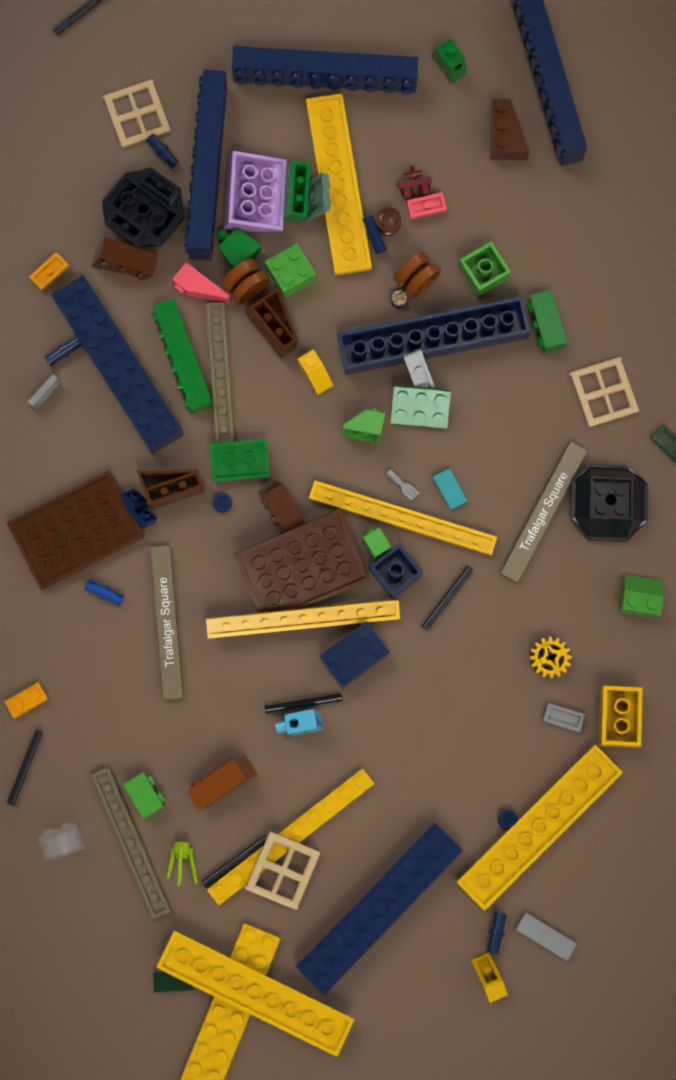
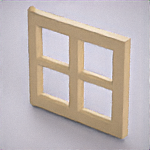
(136, 113)
(604, 392)
(282, 870)

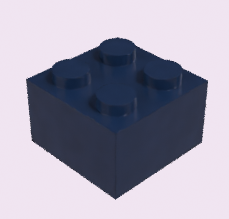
(395, 571)

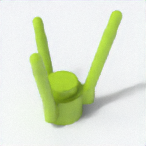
(182, 851)

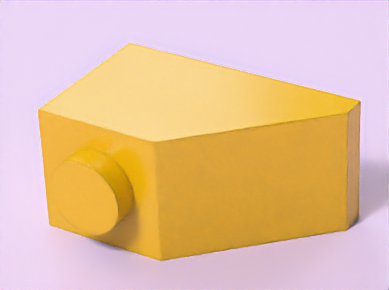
(315, 372)
(489, 977)

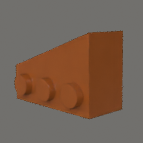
(221, 781)

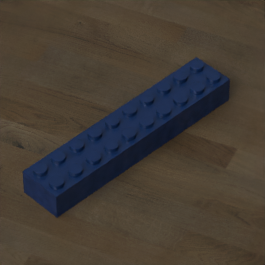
(325, 69)
(550, 80)
(206, 165)
(434, 335)
(117, 365)
(379, 909)

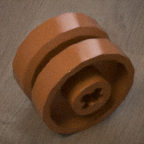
(417, 275)
(245, 281)

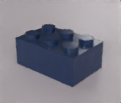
(354, 655)

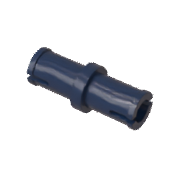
(162, 151)
(374, 234)
(63, 351)
(496, 933)

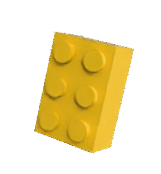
(620, 716)

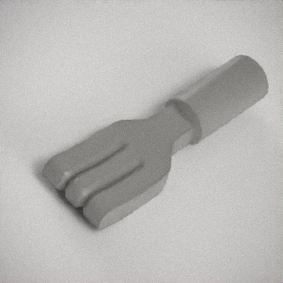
(406, 489)

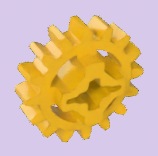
(554, 666)

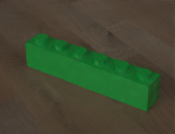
(182, 356)

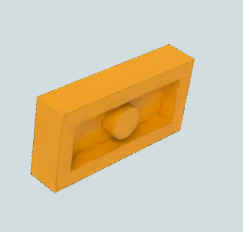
(49, 271)
(26, 700)

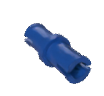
(104, 592)

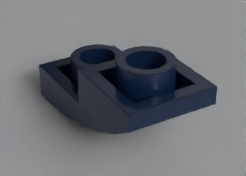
(136, 507)

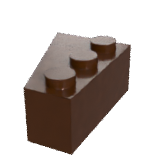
(505, 132)
(124, 259)
(273, 323)
(169, 486)
(281, 506)

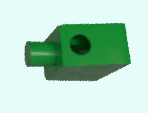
(447, 58)
(237, 247)

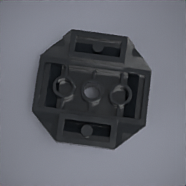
(147, 191)
(604, 521)

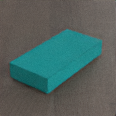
(450, 489)

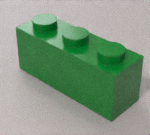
(296, 191)
(546, 321)

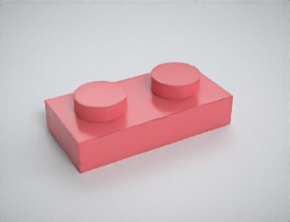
(426, 206)

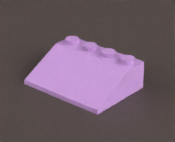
(254, 193)

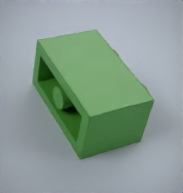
(375, 543)
(144, 795)

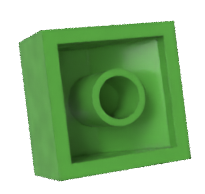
(365, 426)
(641, 596)

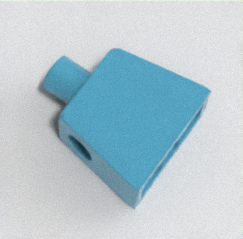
(309, 722)

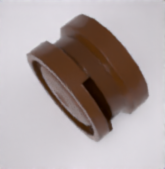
(388, 221)

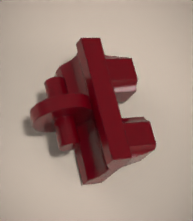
(406, 187)

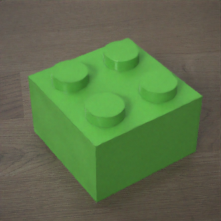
(484, 269)
(290, 270)

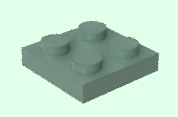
(318, 197)

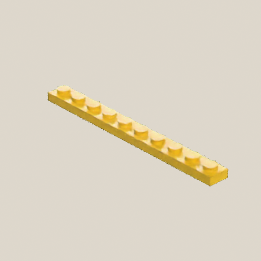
(403, 518)
(302, 618)
(296, 831)

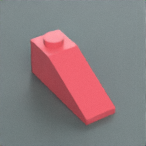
(197, 285)

